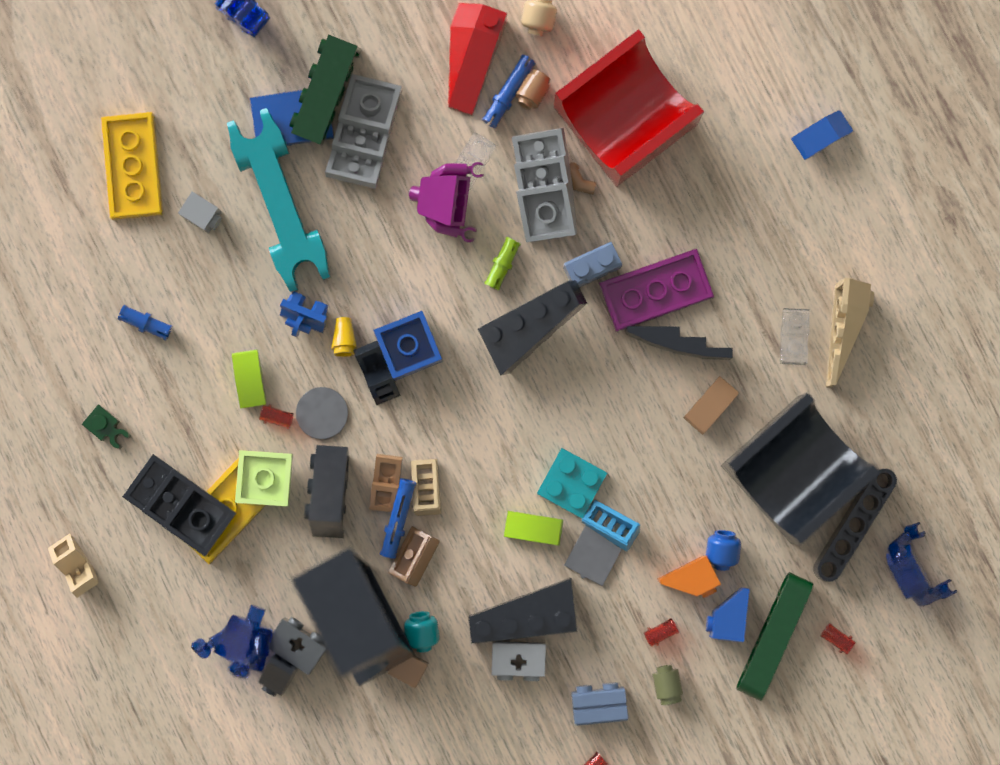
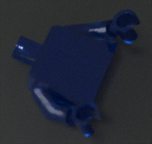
(910, 572)
(241, 641)

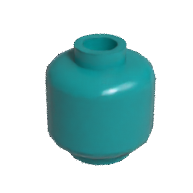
(422, 631)

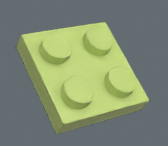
(264, 478)

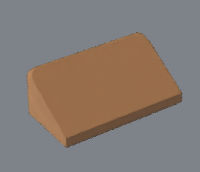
(414, 556)

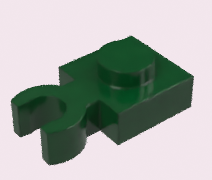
(104, 424)

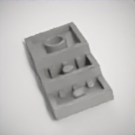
(363, 131)
(544, 185)

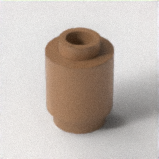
(533, 90)

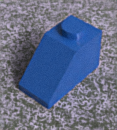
(730, 617)

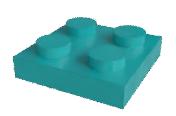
(572, 483)

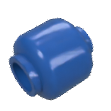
(723, 549)

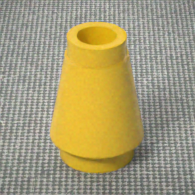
(343, 338)

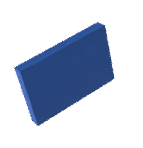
(281, 109)

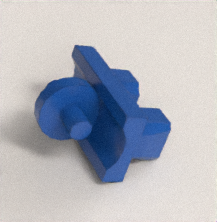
(303, 318)

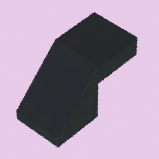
(376, 373)

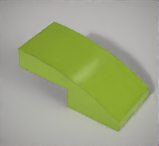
(249, 378)
(533, 528)

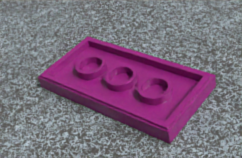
(656, 290)

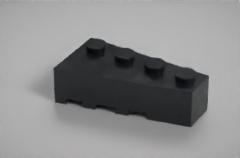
(524, 329)
(530, 615)

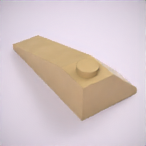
(850, 309)

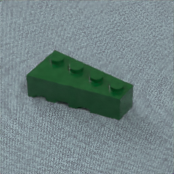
(325, 89)

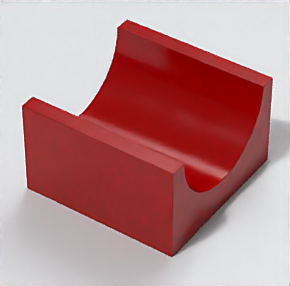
(625, 109)

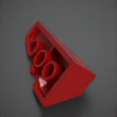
(473, 45)

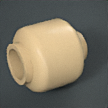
(539, 16)

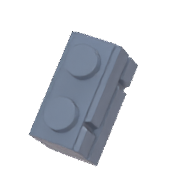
(593, 265)
(599, 704)

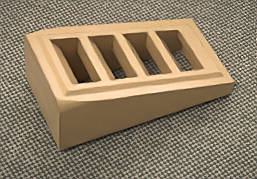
(432, 509)

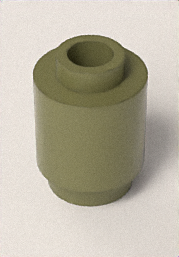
(667, 685)

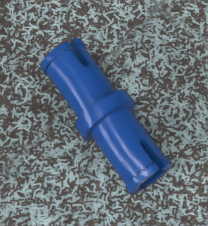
(144, 322)

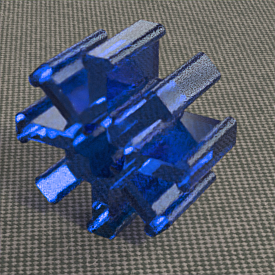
(244, 14)

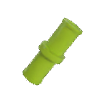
(502, 263)

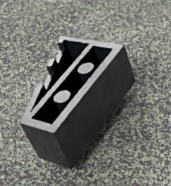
(328, 491)

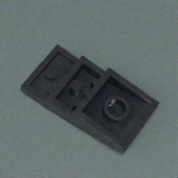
(179, 505)

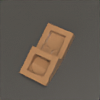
(711, 405)
(385, 482)

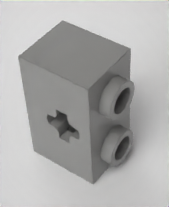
(530, 651)

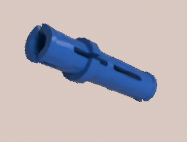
(503, 100)
(390, 548)

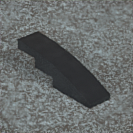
(669, 339)

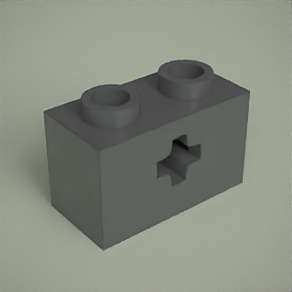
(282, 644)

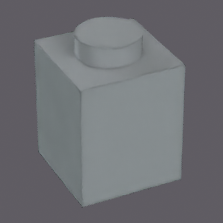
(201, 213)

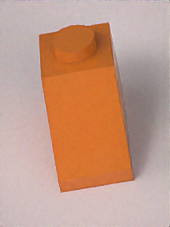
(693, 578)

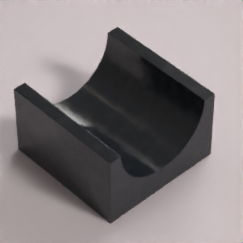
(798, 470)
(353, 617)

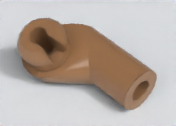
(580, 184)

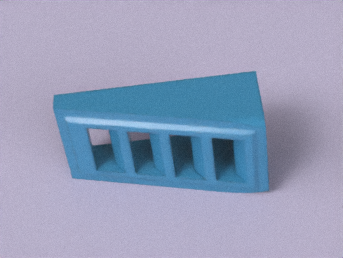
(616, 517)

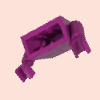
(445, 198)

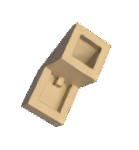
(74, 565)

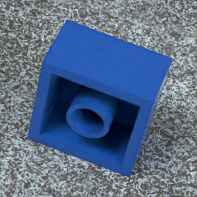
(408, 345)

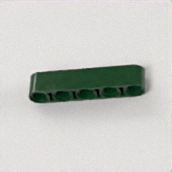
(774, 636)

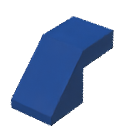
(822, 134)

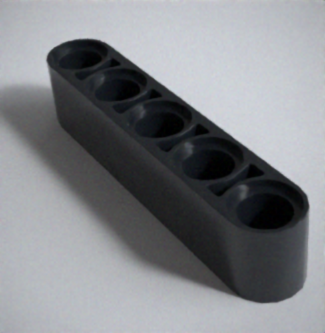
(844, 532)

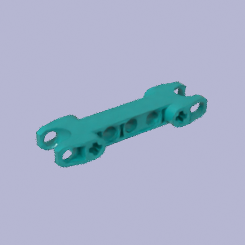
(262, 156)

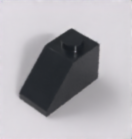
(277, 675)

